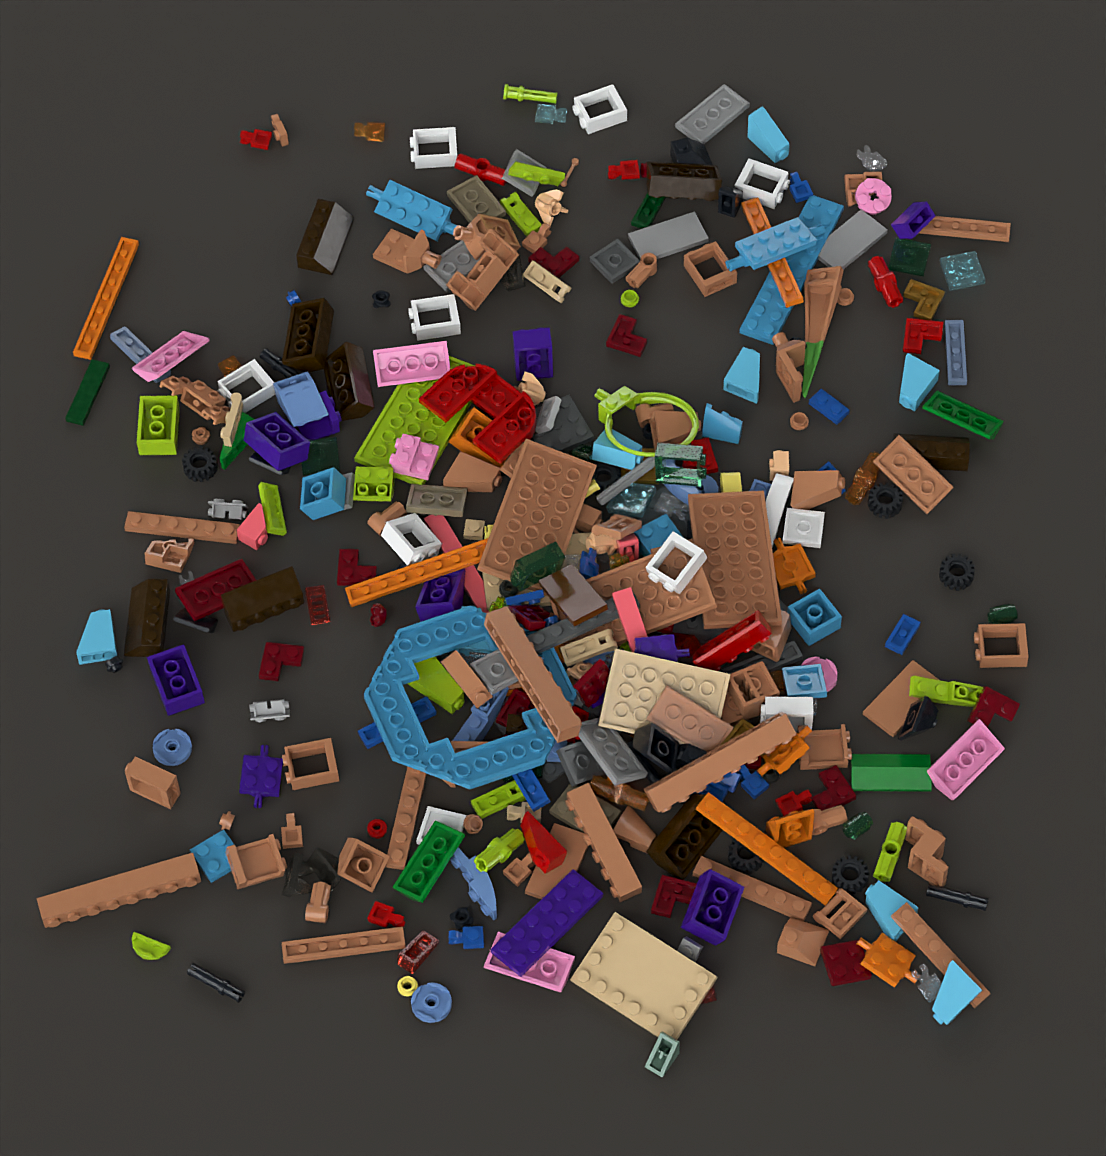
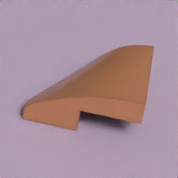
(852, 182)
(169, 554)
(634, 830)

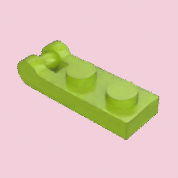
(520, 214)
(497, 799)

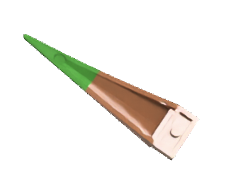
(821, 296)

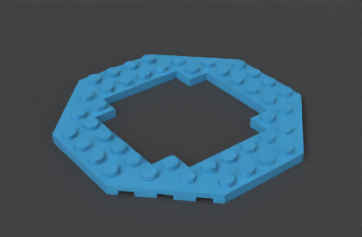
(403, 731)

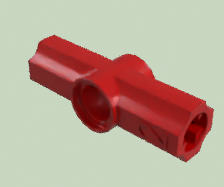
(481, 168)
(885, 281)

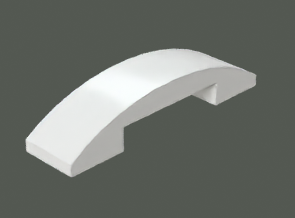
(776, 502)

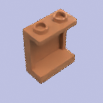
(826, 749)
(256, 862)

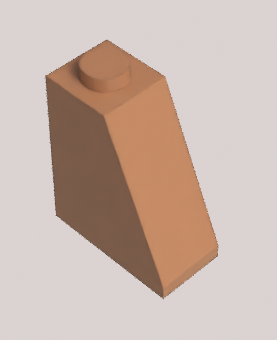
(670, 427)
(473, 474)
(815, 488)
(775, 644)
(466, 679)

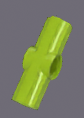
(499, 850)
(888, 861)

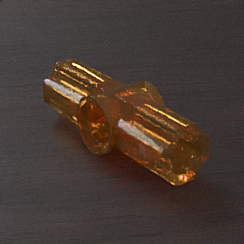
(863, 480)
(619, 794)

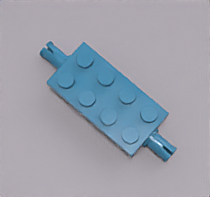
(412, 210)
(774, 244)

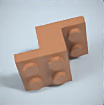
(747, 692)
(926, 852)

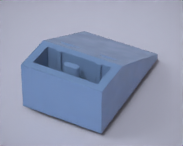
(300, 399)

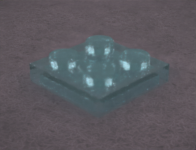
(962, 270)
(632, 500)

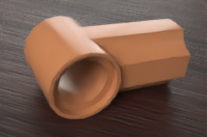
(642, 271)
(645, 411)
(378, 520)
(828, 818)
(318, 907)

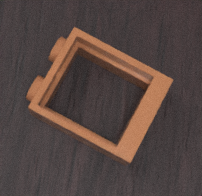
(715, 282)
(1001, 631)
(310, 749)
(152, 782)

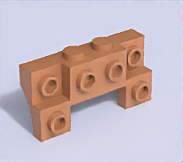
(486, 272)
(198, 398)

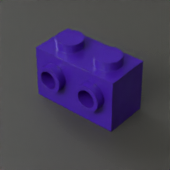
(913, 220)

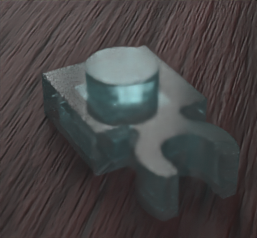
(548, 114)

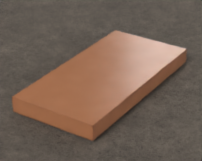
(913, 474)
(893, 703)
(688, 721)
(573, 841)

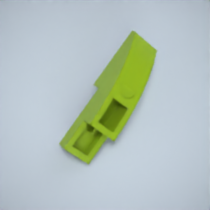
(945, 692)

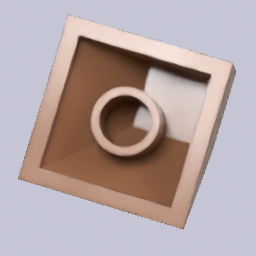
(361, 864)
(802, 941)

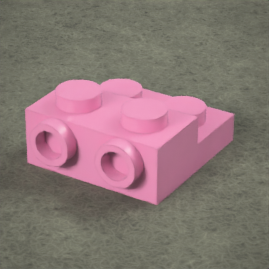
(413, 457)

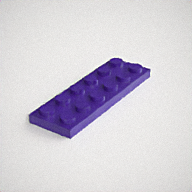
(546, 923)

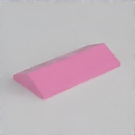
(169, 355)
(411, 363)
(965, 760)
(549, 971)

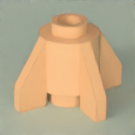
(549, 205)
(532, 388)

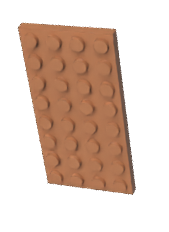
(536, 508)
(739, 556)
(657, 605)

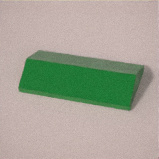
(963, 415)
(890, 772)
(428, 861)

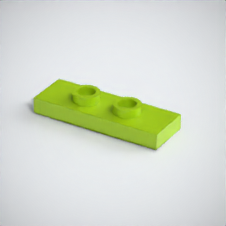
(536, 173)
(272, 508)

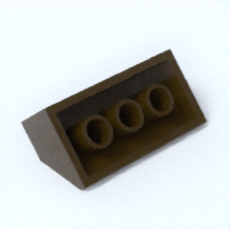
(683, 180)
(324, 237)
(308, 335)
(349, 382)
(941, 451)
(262, 599)
(147, 618)
(684, 839)

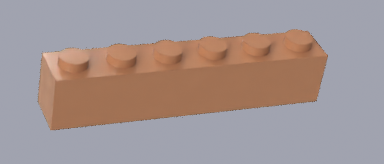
(603, 842)

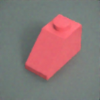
(253, 529)
(630, 546)

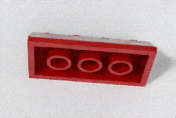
(733, 642)

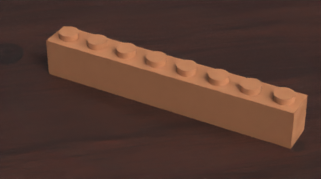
(532, 674)
(719, 762)
(119, 890)

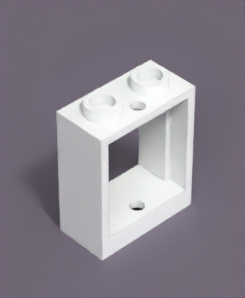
(605, 120)
(433, 135)
(766, 199)
(439, 329)
(242, 374)
(394, 532)
(698, 558)
(798, 710)

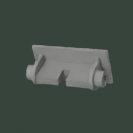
(220, 507)
(278, 710)

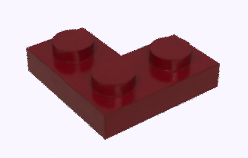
(558, 264)
(623, 339)
(349, 571)
(530, 616)
(277, 655)
(991, 703)
(837, 791)
(669, 892)

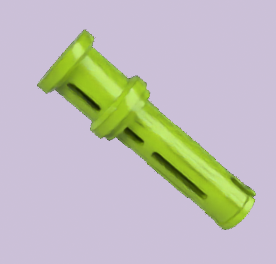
(521, 93)

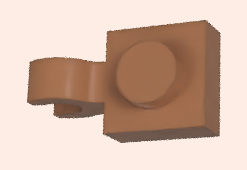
(537, 240)
(291, 834)
(519, 870)

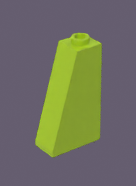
(438, 685)

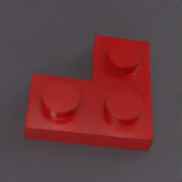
(920, 329)

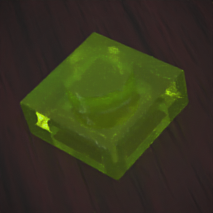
(498, 604)

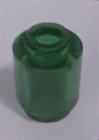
(1002, 614)
(857, 825)

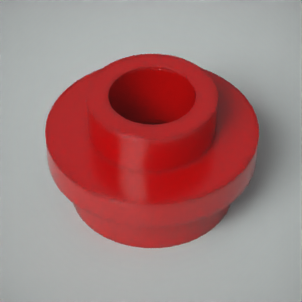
(377, 833)

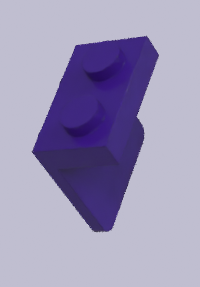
(327, 425)

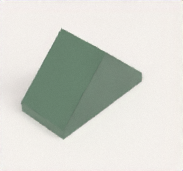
(663, 1054)

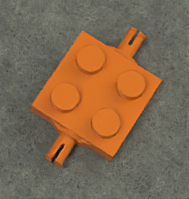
(792, 566)
(786, 754)
(887, 959)

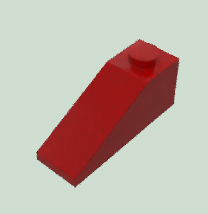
(543, 847)

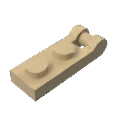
(546, 281)
(232, 419)
(588, 647)

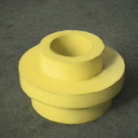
(407, 980)

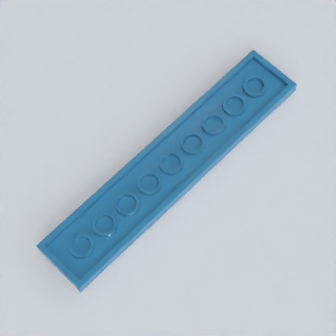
(768, 310)

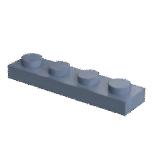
(133, 347)
(955, 352)

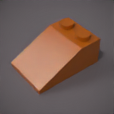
(469, 428)
(792, 828)

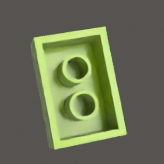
(158, 425)

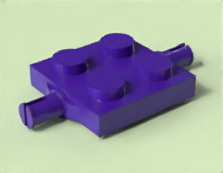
(659, 647)
(261, 776)

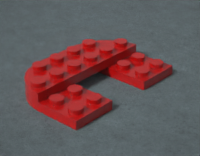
(511, 410)

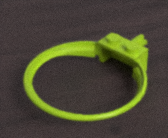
(625, 396)

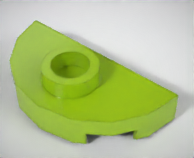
(148, 948)

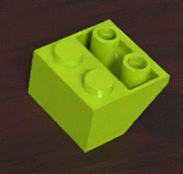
(374, 484)

